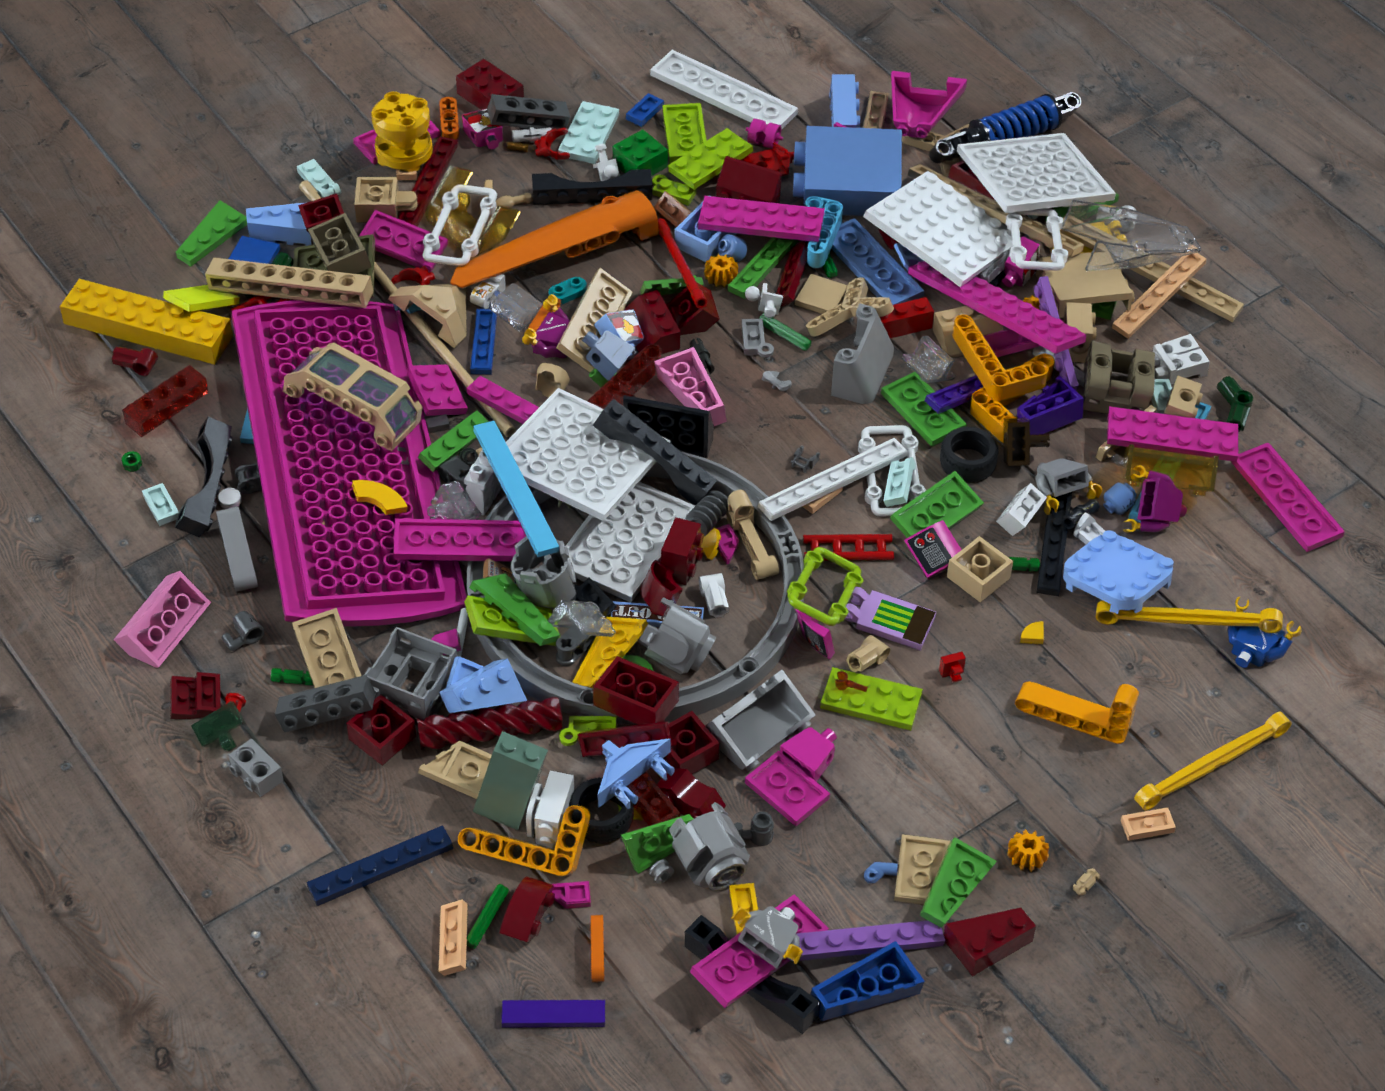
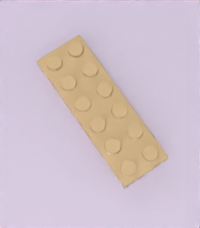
(601, 297)

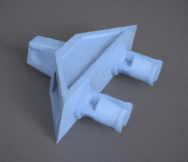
(628, 764)

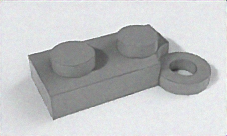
(754, 338)

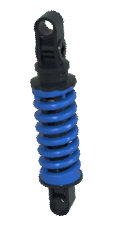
(1009, 124)

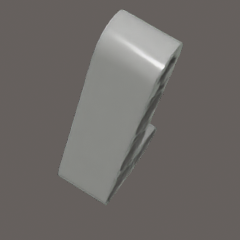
(236, 549)

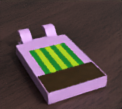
(890, 618)

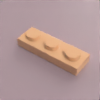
(453, 937)

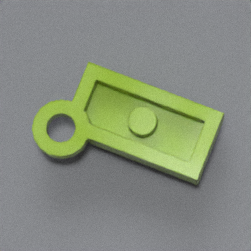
(680, 191)
(585, 723)

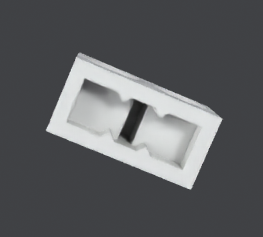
(1021, 509)

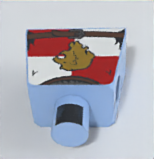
(624, 325)

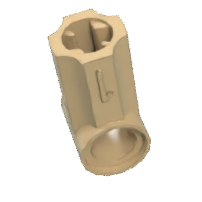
(870, 652)

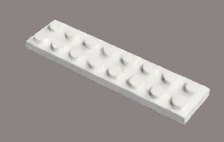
(722, 90)

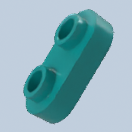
(569, 289)

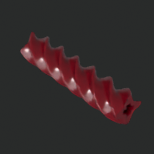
(486, 723)

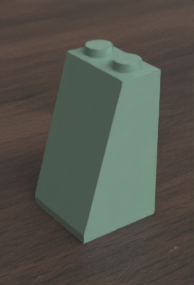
(510, 780)

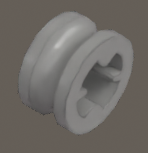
(661, 871)

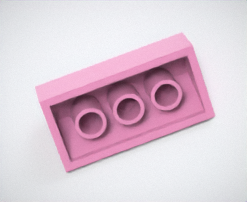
(162, 620)

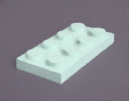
(589, 128)

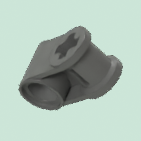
(454, 470)
(252, 478)
(572, 645)

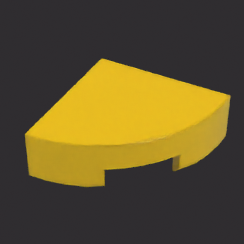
(710, 543)
(1033, 633)

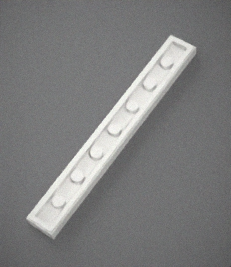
(832, 479)

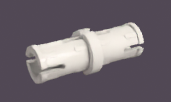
(518, 135)

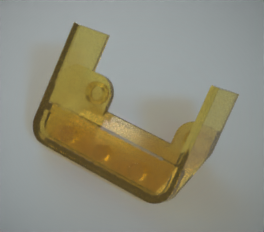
(460, 223)
(1185, 470)

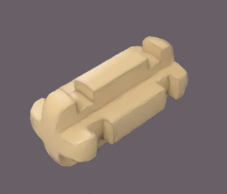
(1086, 881)

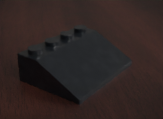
(685, 427)

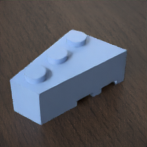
(844, 101)
(278, 224)
(484, 688)

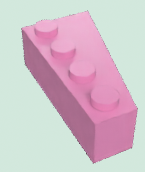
(690, 383)

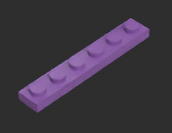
(1062, 359)
(869, 939)

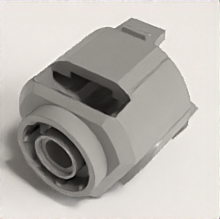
(549, 582)
(679, 641)
(710, 849)

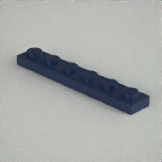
(379, 865)

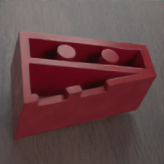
(989, 938)

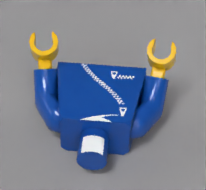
(1256, 646)

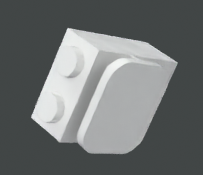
(548, 807)

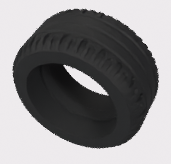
(973, 439)
(601, 830)

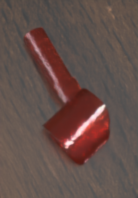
(843, 682)

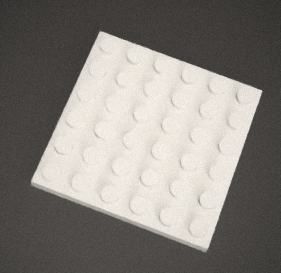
(1035, 172)
(942, 228)
(573, 459)

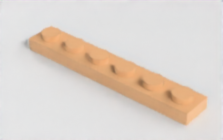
(1158, 294)

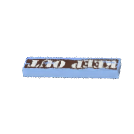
(642, 611)

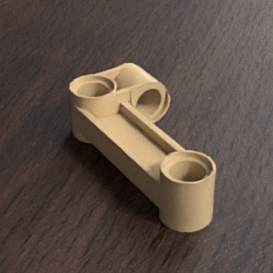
(741, 518)

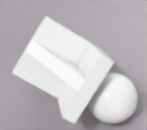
(607, 168)
(767, 303)

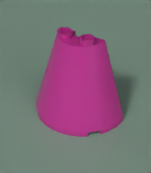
(920, 109)

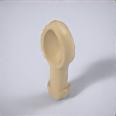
(508, 201)

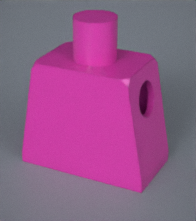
(811, 751)

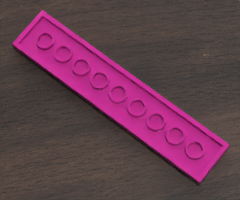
(1004, 309)

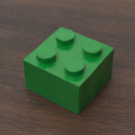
(640, 152)

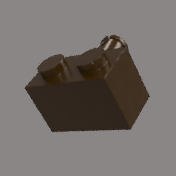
(1018, 441)

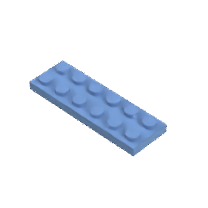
(874, 264)

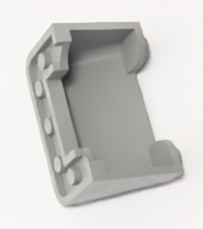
(861, 371)
(760, 721)

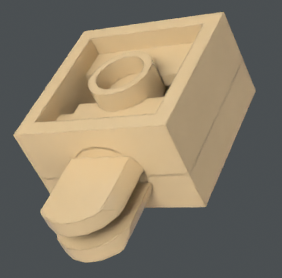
(383, 196)
(1081, 317)

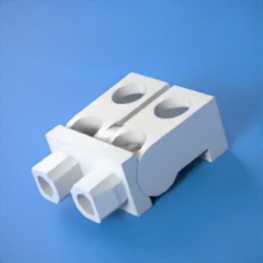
(1179, 359)
(482, 483)

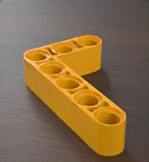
(997, 381)
(992, 412)
(1079, 714)
(530, 850)

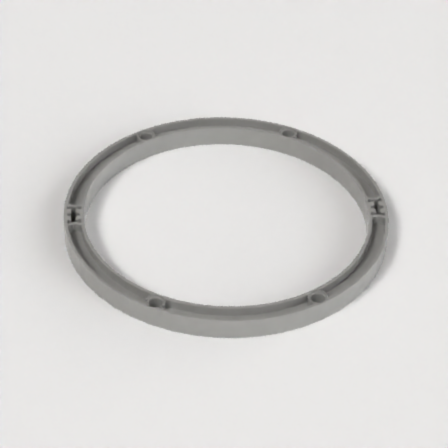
(697, 697)

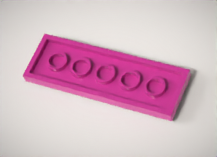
(761, 218)
(1172, 433)
(1288, 497)
(456, 539)
(736, 969)

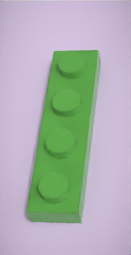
(451, 442)

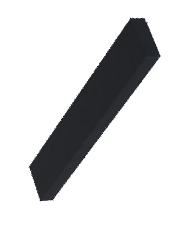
(1054, 548)

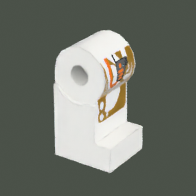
(483, 292)

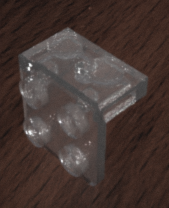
(515, 306)
(584, 615)

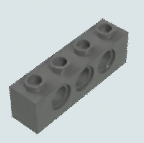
(527, 112)
(325, 703)

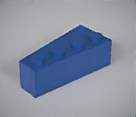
(869, 983)

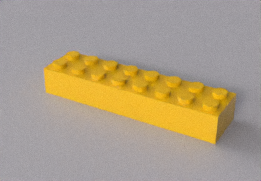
(146, 321)

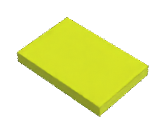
(200, 298)

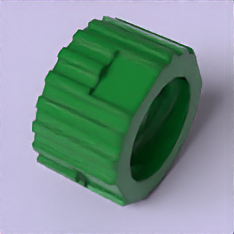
(131, 456)

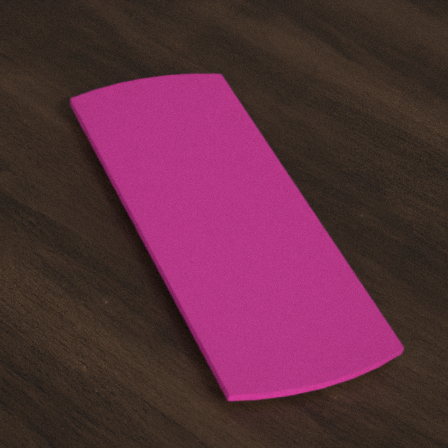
(313, 453)

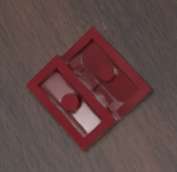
(194, 696)

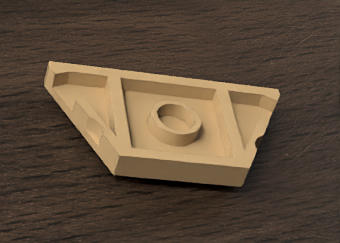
(459, 768)

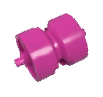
(763, 133)

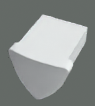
(1087, 529)

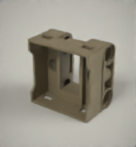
(1097, 372)

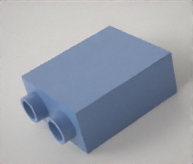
(849, 166)

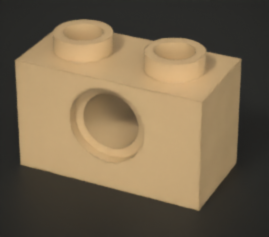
(1183, 398)

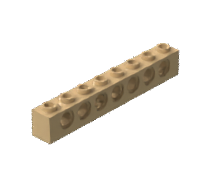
(289, 282)

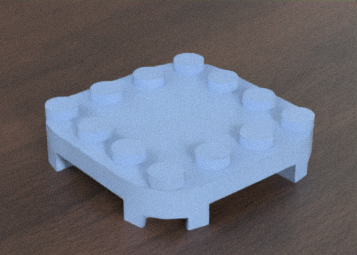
(1118, 571)

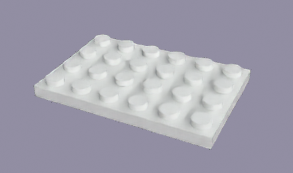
(627, 542)

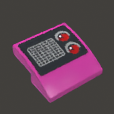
(933, 548)
(816, 634)

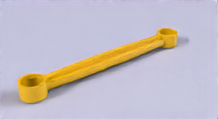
(1195, 617)
(1151, 795)

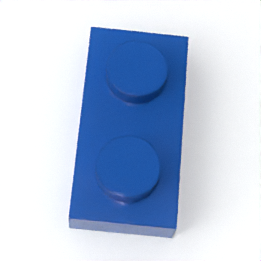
(644, 110)

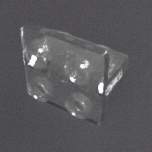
(930, 361)

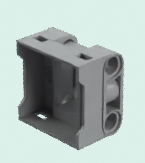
(394, 667)

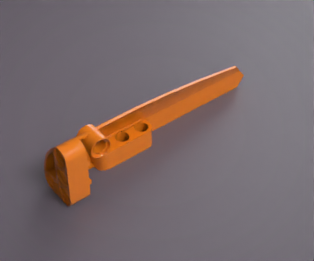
(573, 235)

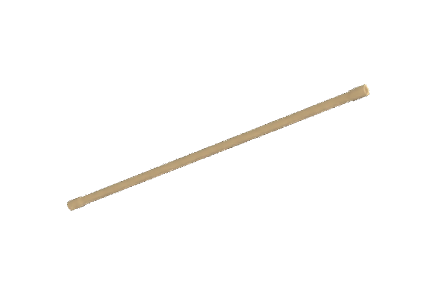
(501, 421)

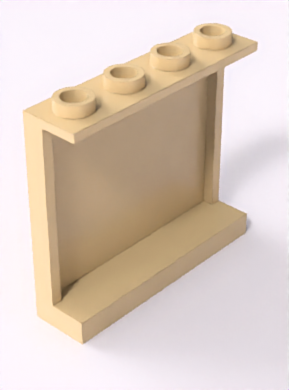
(1081, 286)

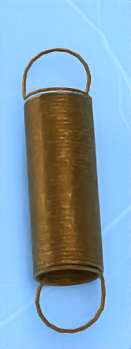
(517, 146)

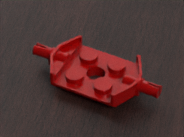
(774, 159)

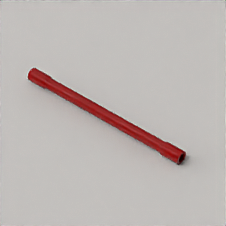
(696, 293)

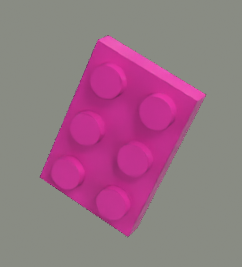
(437, 390)
(787, 788)

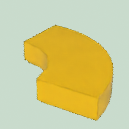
(380, 495)

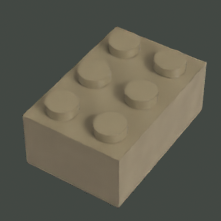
(339, 246)

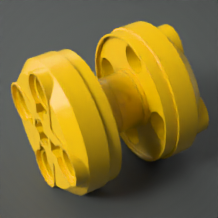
(402, 131)

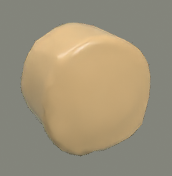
(550, 378)

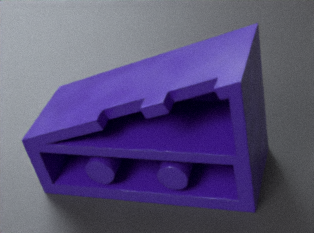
(1052, 408)

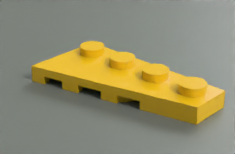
(606, 649)

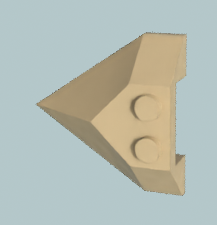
(442, 302)

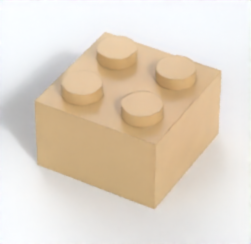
(979, 569)

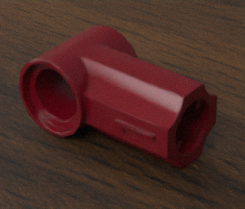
(139, 361)

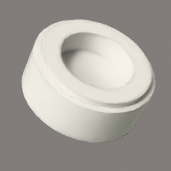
(229, 498)

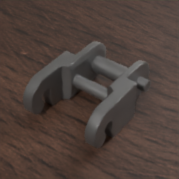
(810, 463)

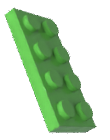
(908, 398)
(946, 501)

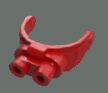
(545, 143)
(417, 274)

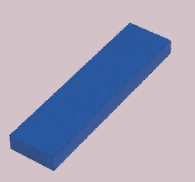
(483, 342)

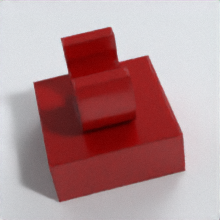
(952, 666)

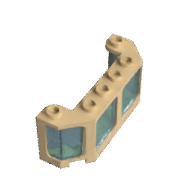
(358, 389)

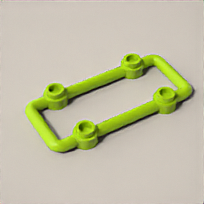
(798, 590)

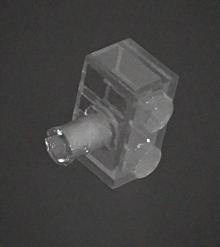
(453, 503)

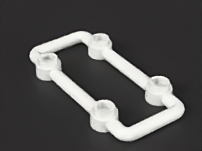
(469, 246)
(1018, 252)
(873, 493)

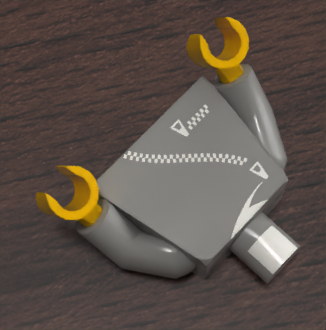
(1061, 478)
(770, 934)

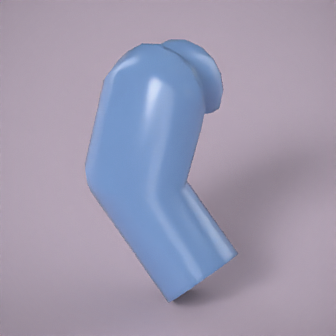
(878, 870)

